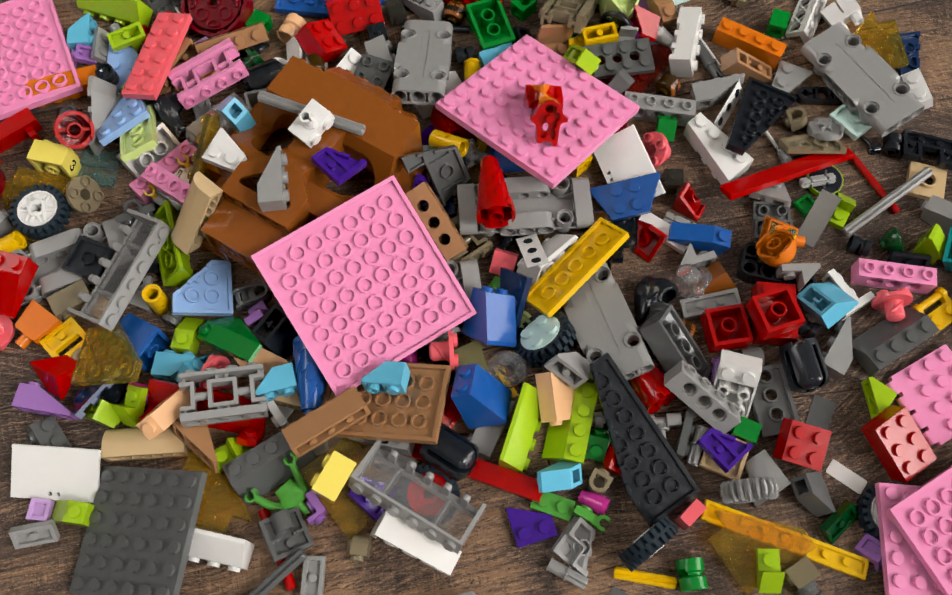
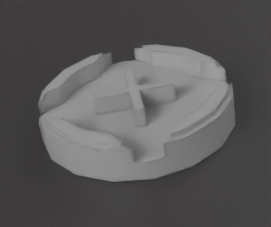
(825, 129)

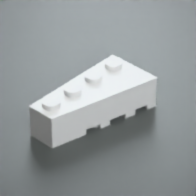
(686, 40)
(711, 145)
(414, 543)

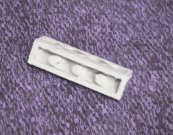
(808, 22)

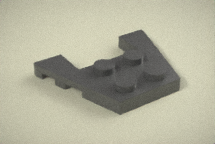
(443, 167)

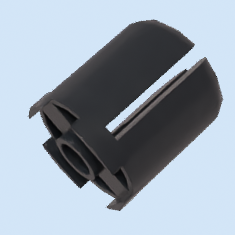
(261, 75)
(804, 365)
(452, 455)

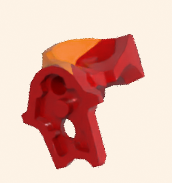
(548, 107)

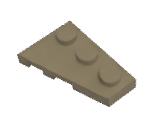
(808, 145)

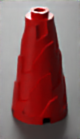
(74, 129)
(494, 201)
(651, 390)

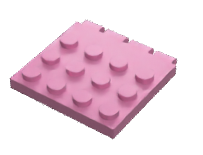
(927, 393)

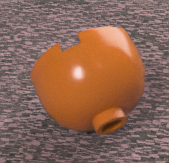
(776, 248)

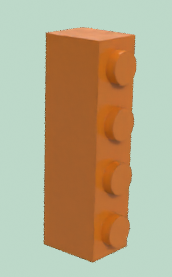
(733, 35)
(83, 74)

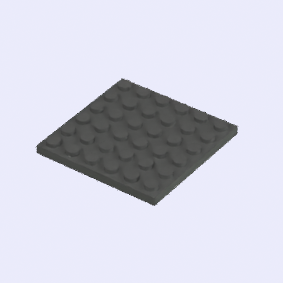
(139, 532)

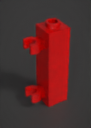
(17, 129)

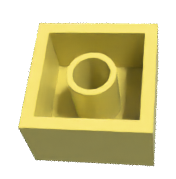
(54, 158)
(333, 476)

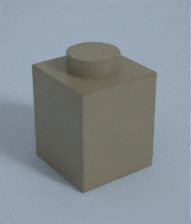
(801, 572)

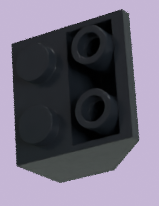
(276, 332)

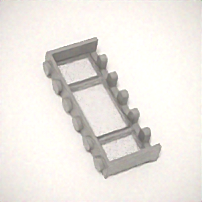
(124, 271)
(415, 498)

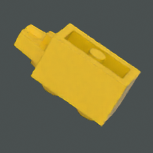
(596, 35)

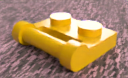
(943, 314)
(63, 337)

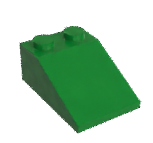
(489, 23)

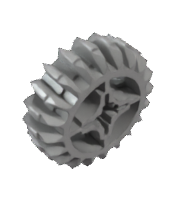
(749, 490)

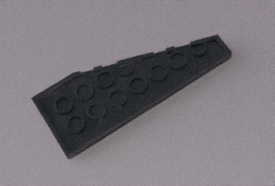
(645, 459)

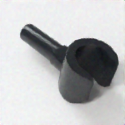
(872, 148)

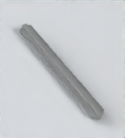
(296, 107)
(887, 201)

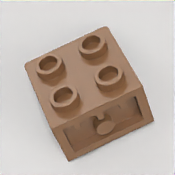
(555, 37)

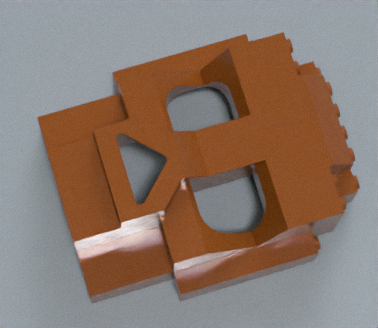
(239, 225)

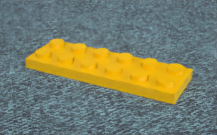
(576, 266)

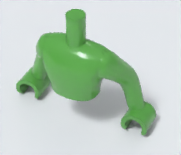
(289, 494)

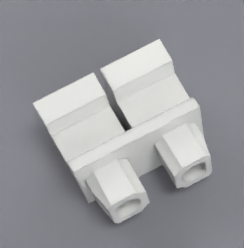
(842, 12)

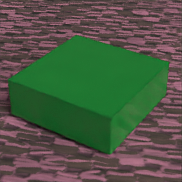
(804, 205)

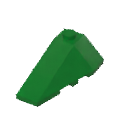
(230, 337)

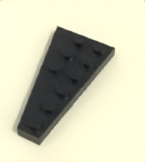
(757, 112)

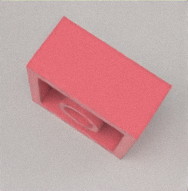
(504, 259)
(690, 514)

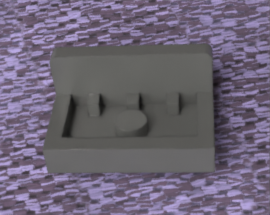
(47, 433)

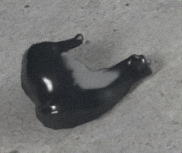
(168, 109)
(650, 291)

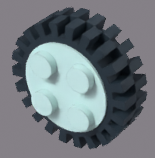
(544, 338)

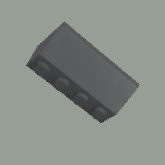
(892, 340)
(673, 342)
(264, 467)

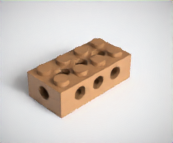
(424, 193)

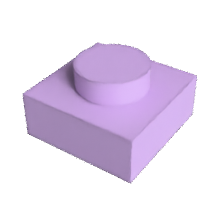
(40, 509)

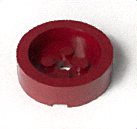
(217, 19)

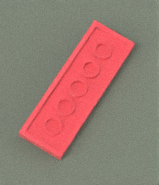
(157, 56)

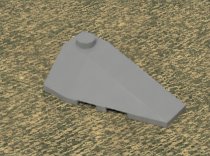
(103, 100)

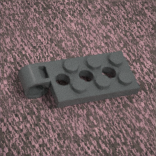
(623, 49)
(783, 398)

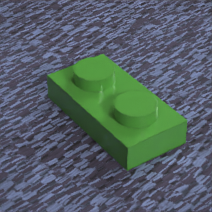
(554, 505)

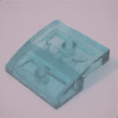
(101, 168)

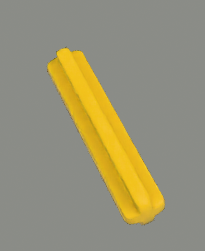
(645, 578)

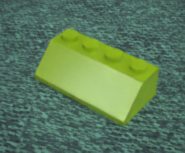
(119, 11)
(172, 261)
(521, 431)
(570, 440)

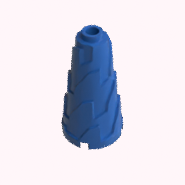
(310, 380)

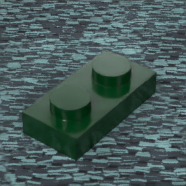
(838, 521)

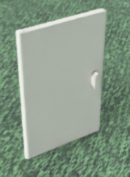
(625, 158)
(59, 470)

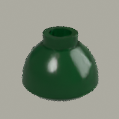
(891, 240)

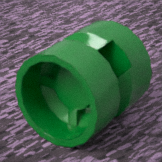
(691, 574)

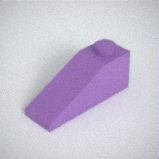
(36, 400)

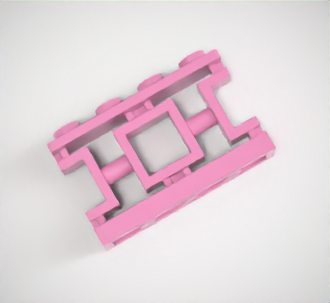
(216, 58)

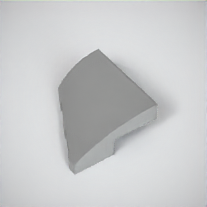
(764, 466)
(575, 545)

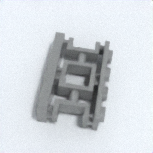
(227, 410)

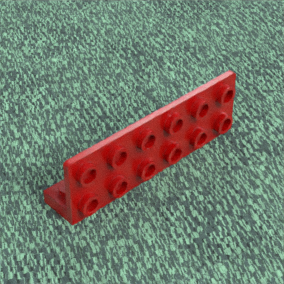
(250, 431)

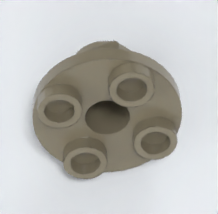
(84, 194)

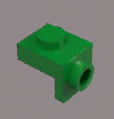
(597, 444)

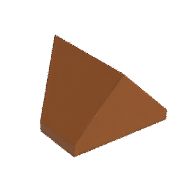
(720, 281)

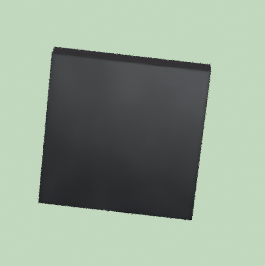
(85, 256)

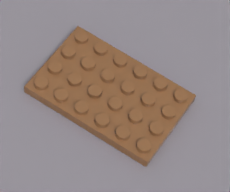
(407, 416)

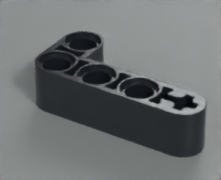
(757, 269)

